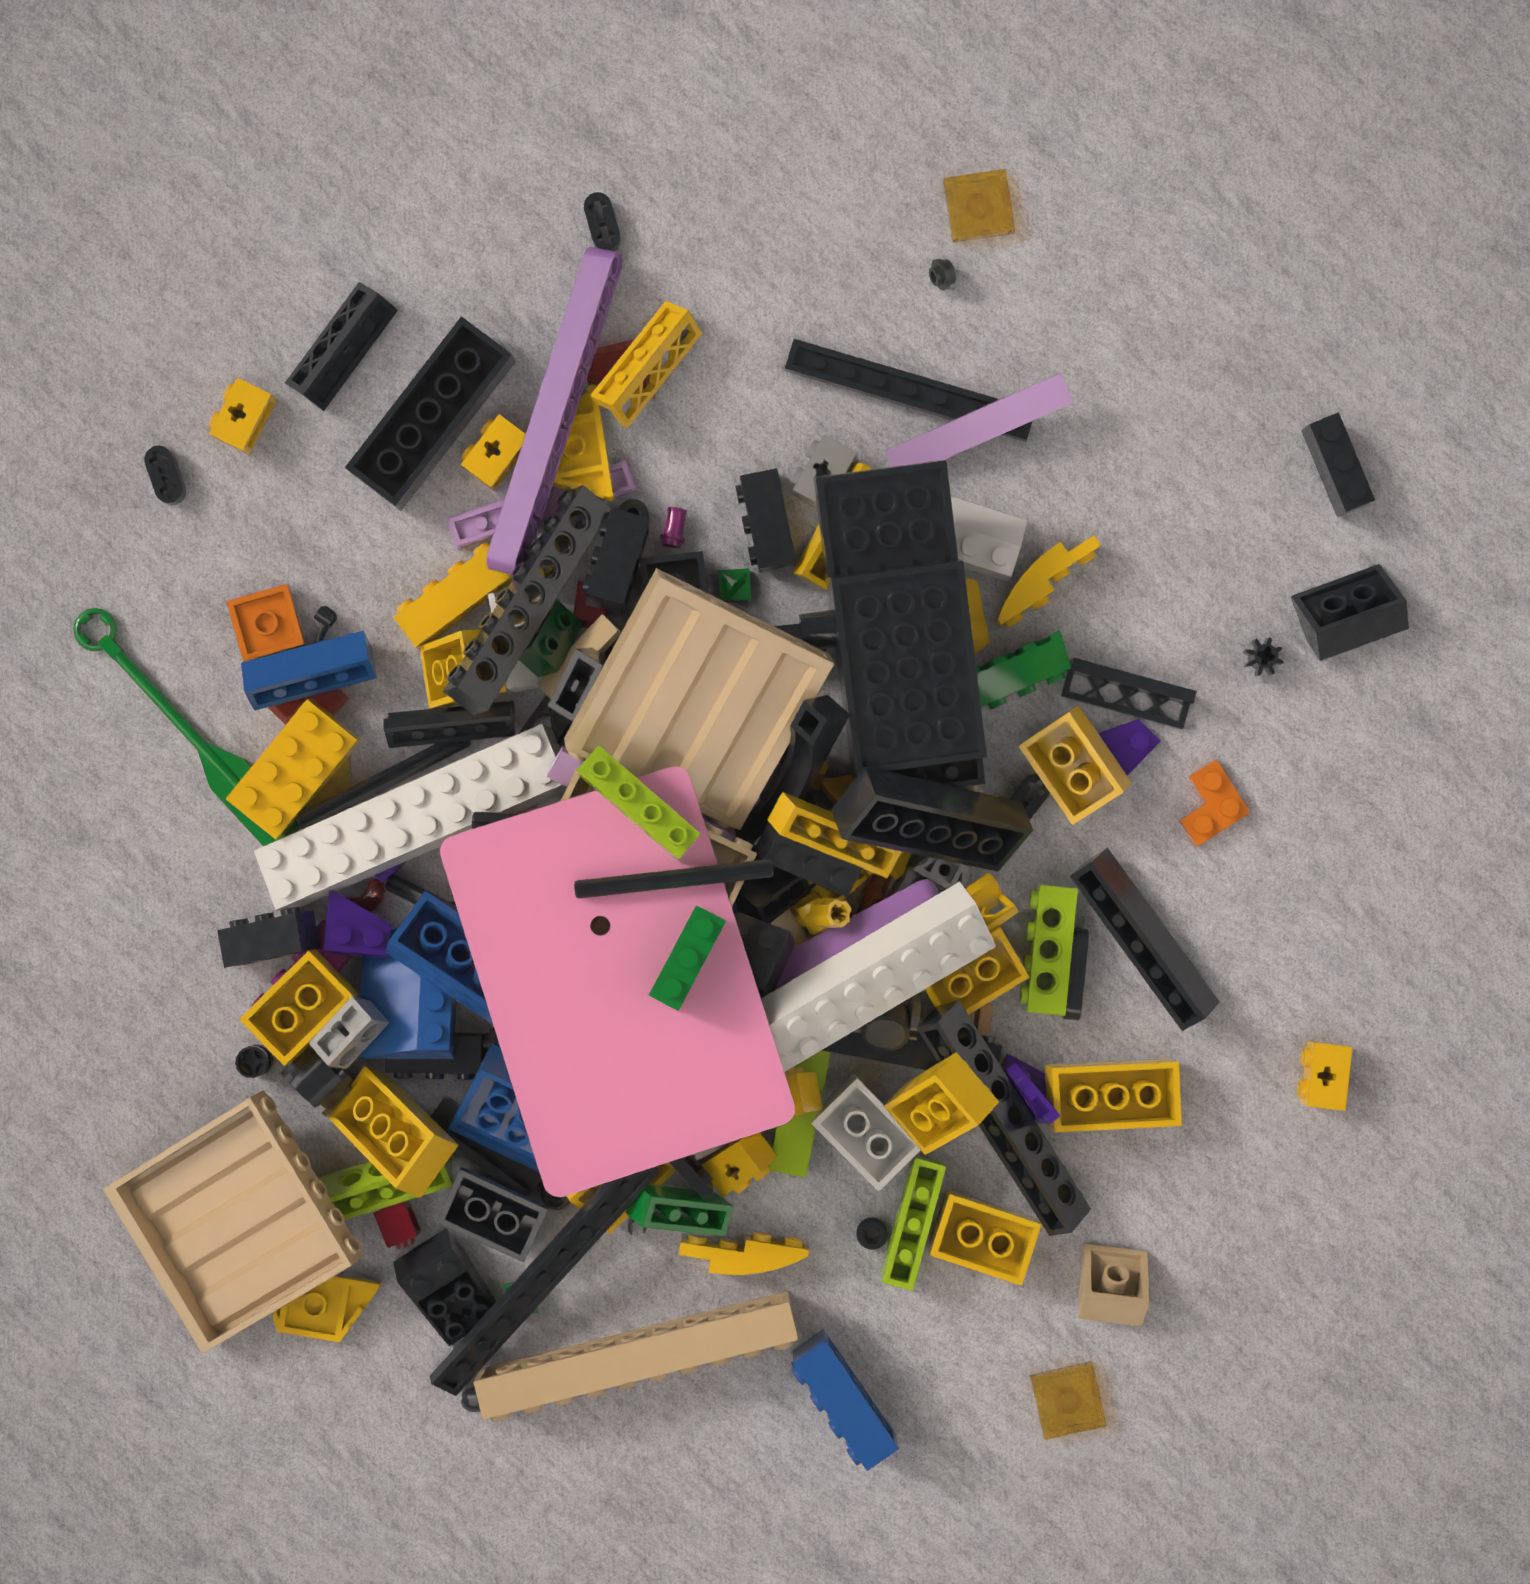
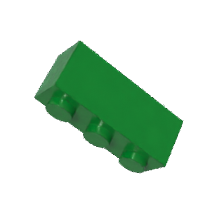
(687, 958)
(681, 1211)

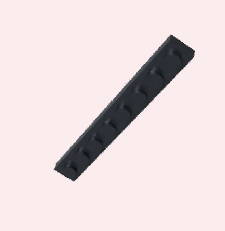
(888, 383)

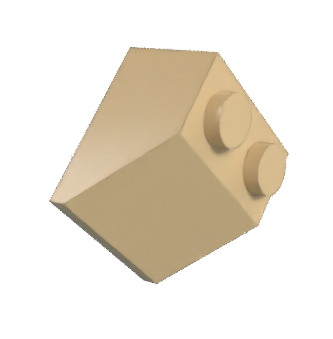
(1113, 1285)

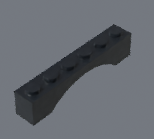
(811, 740)

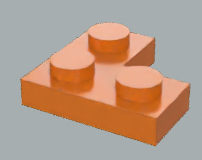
(1221, 807)

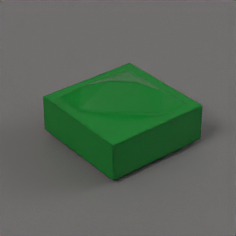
(734, 585)

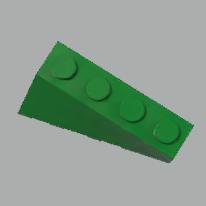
(1022, 670)

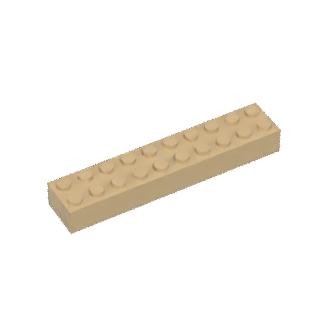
(636, 1356)

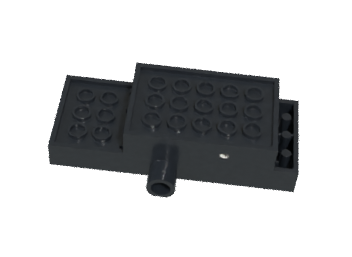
(899, 623)

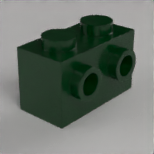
(551, 641)

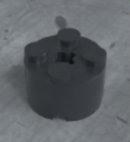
(318, 1081)

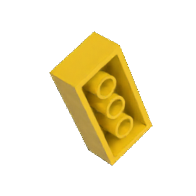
(293, 768)
(1114, 1094)
(393, 1132)

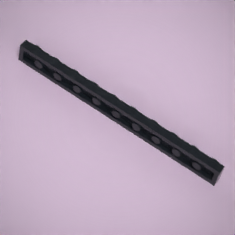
(539, 1280)

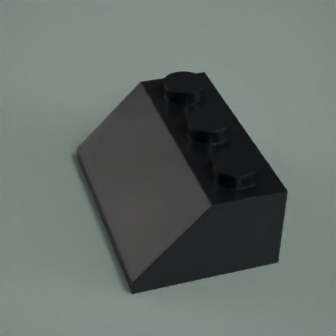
(1351, 612)
(492, 1214)

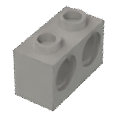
(349, 1032)

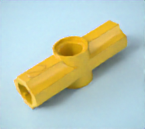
(820, 913)

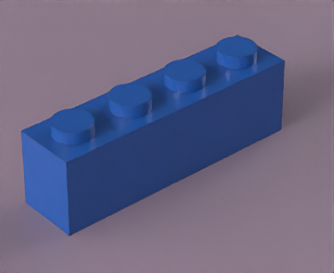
(308, 670)

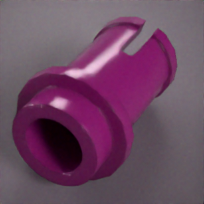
(674, 527)

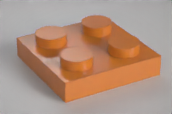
(266, 622)

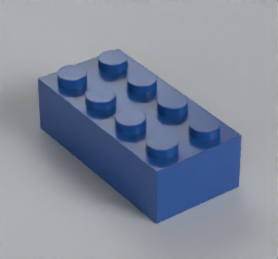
(436, 948)
(845, 1401)

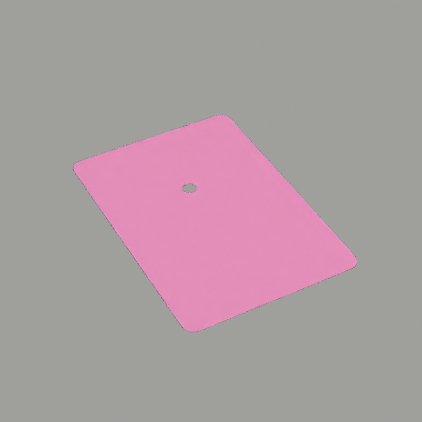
(592, 1058)

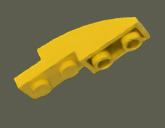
(1034, 584)
(757, 1256)

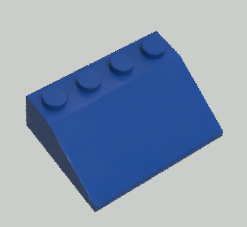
(417, 1012)
(492, 1114)

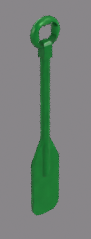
(220, 767)

